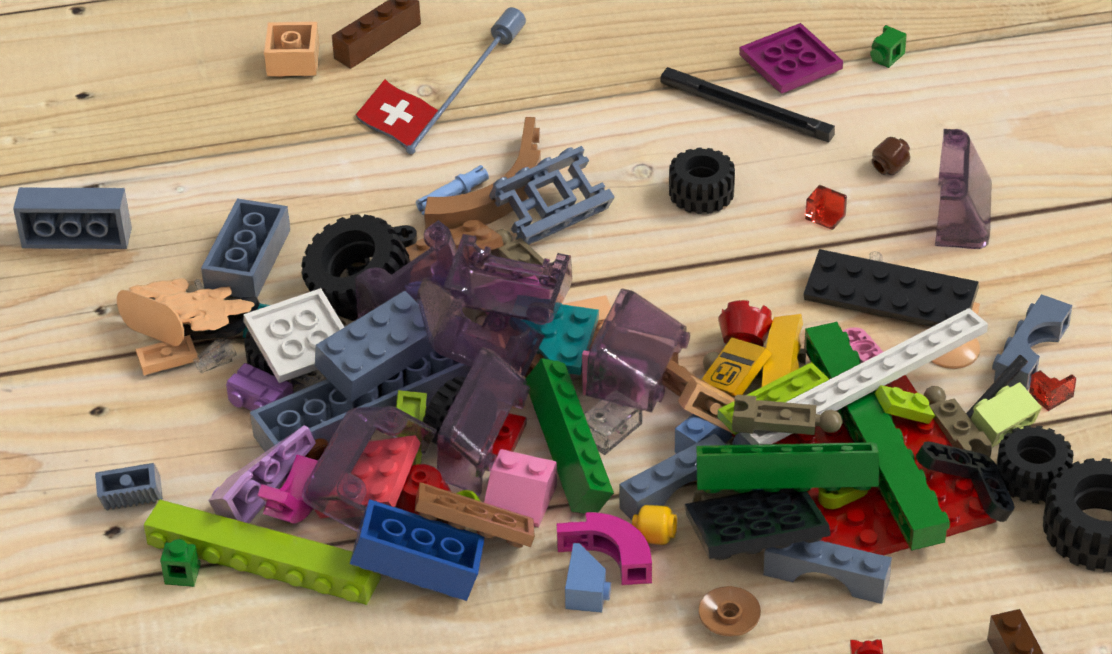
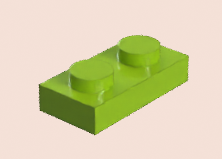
(904, 404)

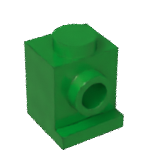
(888, 46)
(180, 555)

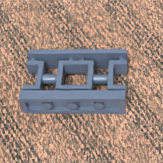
(560, 214)

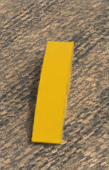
(784, 345)

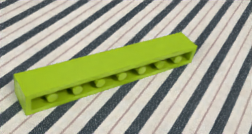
(262, 551)

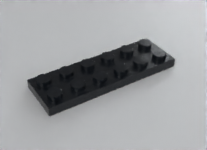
(888, 289)

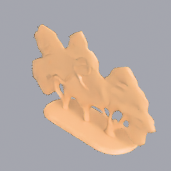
(161, 316)

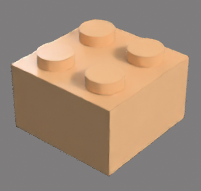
(291, 49)

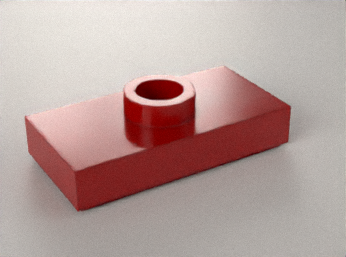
(509, 433)

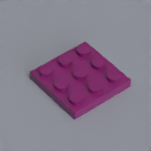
(791, 58)

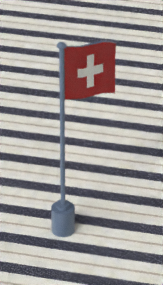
(410, 117)

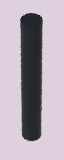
(1002, 381)

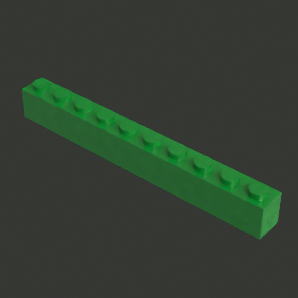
(900, 480)

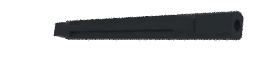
(700, 87)

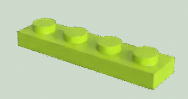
(780, 390)

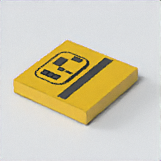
(736, 366)

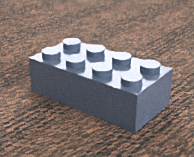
(72, 218)
(246, 247)
(374, 347)

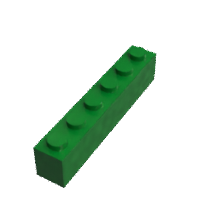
(568, 437)
(787, 466)

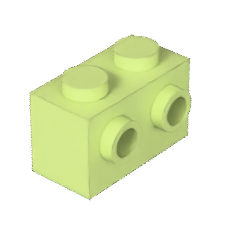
(1006, 411)

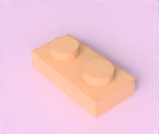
(165, 356)

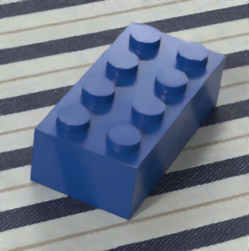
(417, 550)

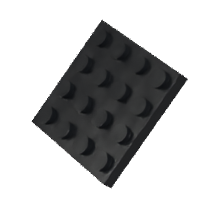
(756, 522)

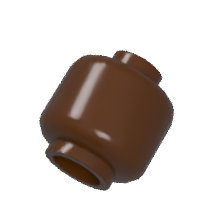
(891, 156)

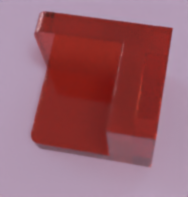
(826, 207)
(1051, 391)

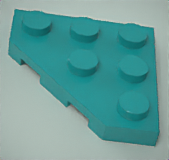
(568, 336)

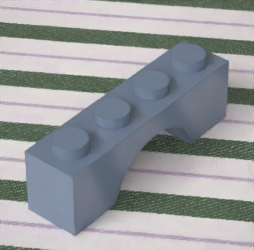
(1043, 323)
(661, 480)
(860, 571)

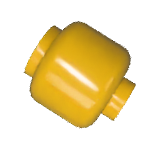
(656, 524)

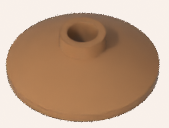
(729, 611)

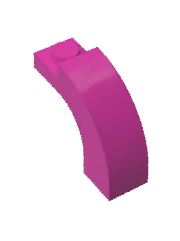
(288, 501)
(614, 538)

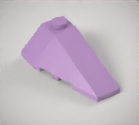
(239, 492)

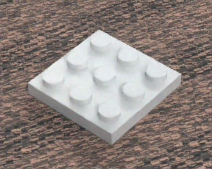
(290, 332)

